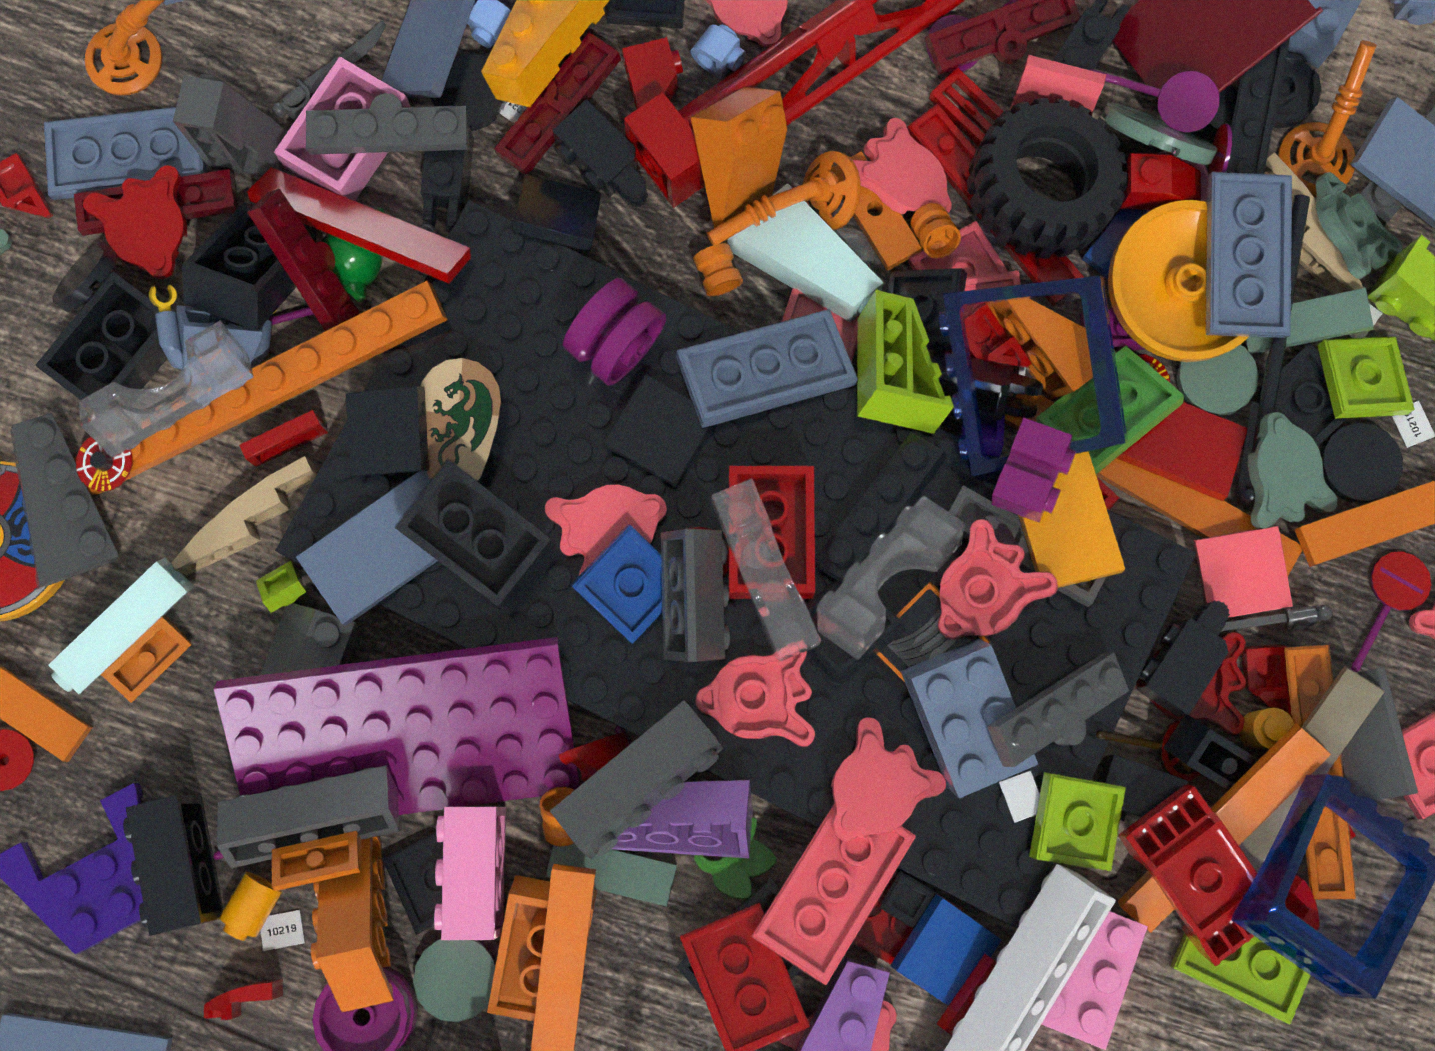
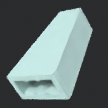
(810, 258)
(119, 626)

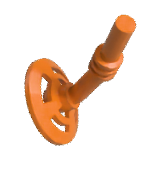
(122, 51)
(1323, 149)
(817, 190)

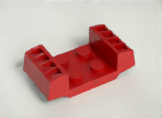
(1195, 868)

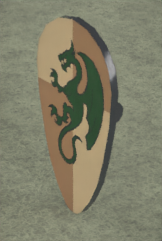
(461, 415)

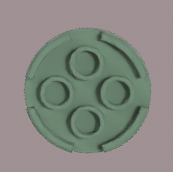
(1156, 132)

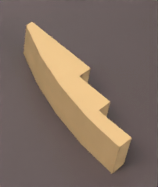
(1318, 252)
(235, 524)

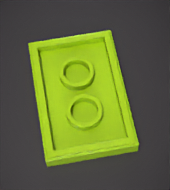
(1251, 975)

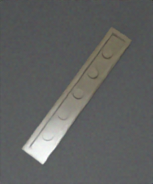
(1333, 726)

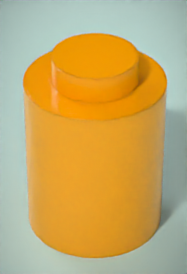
(1265, 728)
(249, 906)

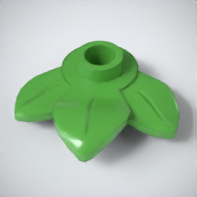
(734, 874)

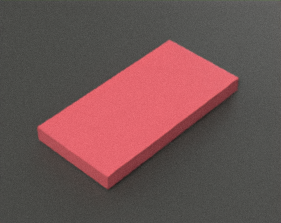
(830, 897)

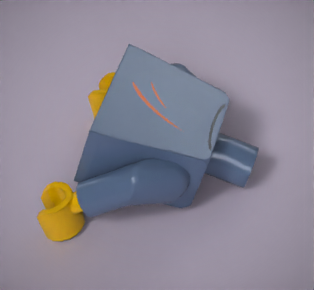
(188, 321)

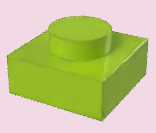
(281, 587)

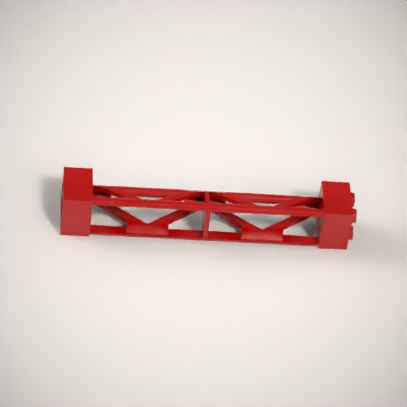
(666, 136)

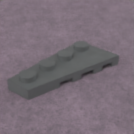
(59, 510)

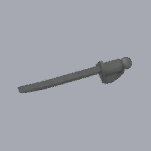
(304, 91)
(1295, 617)

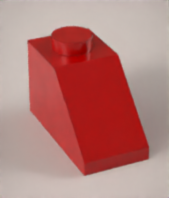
(652, 69)
(1158, 181)

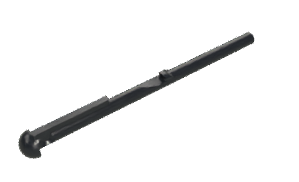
(1274, 360)

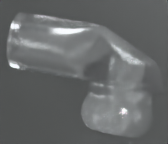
(858, 243)

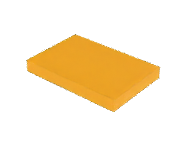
(1078, 536)

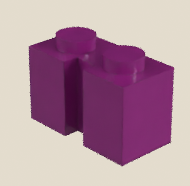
(1032, 470)

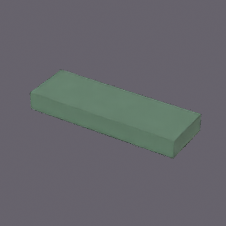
(1323, 319)
(621, 873)

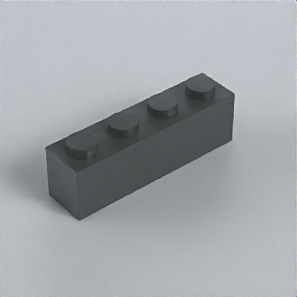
(637, 781)
(307, 812)

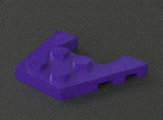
(88, 897)

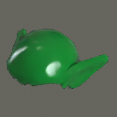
(354, 265)

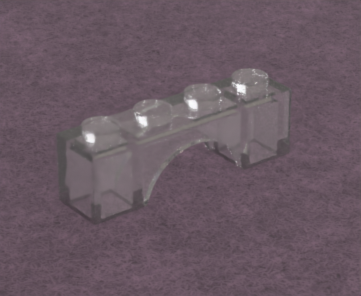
(125, 416)
(920, 540)
(764, 570)

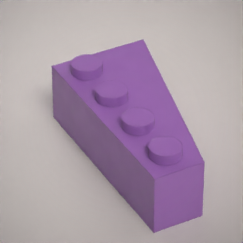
(699, 820)
(848, 1009)

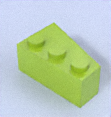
(1408, 288)
(895, 368)

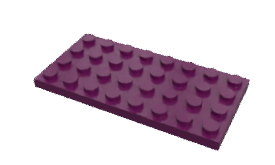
(443, 723)

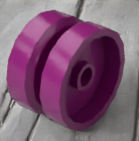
(614, 331)
(385, 1030)

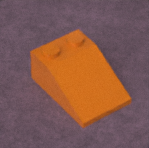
(740, 149)
(1050, 341)
(520, 949)

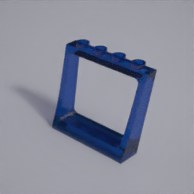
(1101, 354)
(1268, 919)

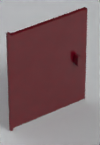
(1207, 36)

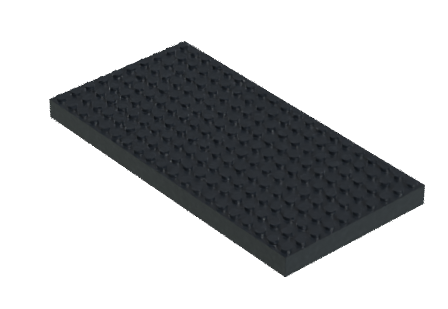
(555, 414)

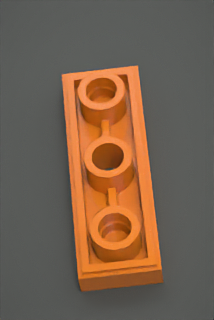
(886, 232)

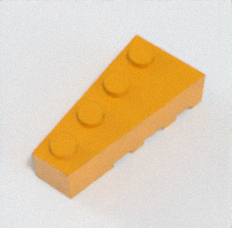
(534, 44)

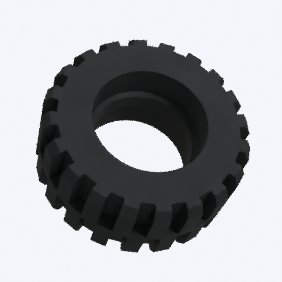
(1072, 142)

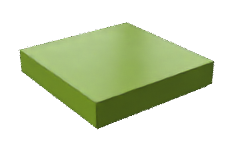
(1365, 377)
(1077, 822)

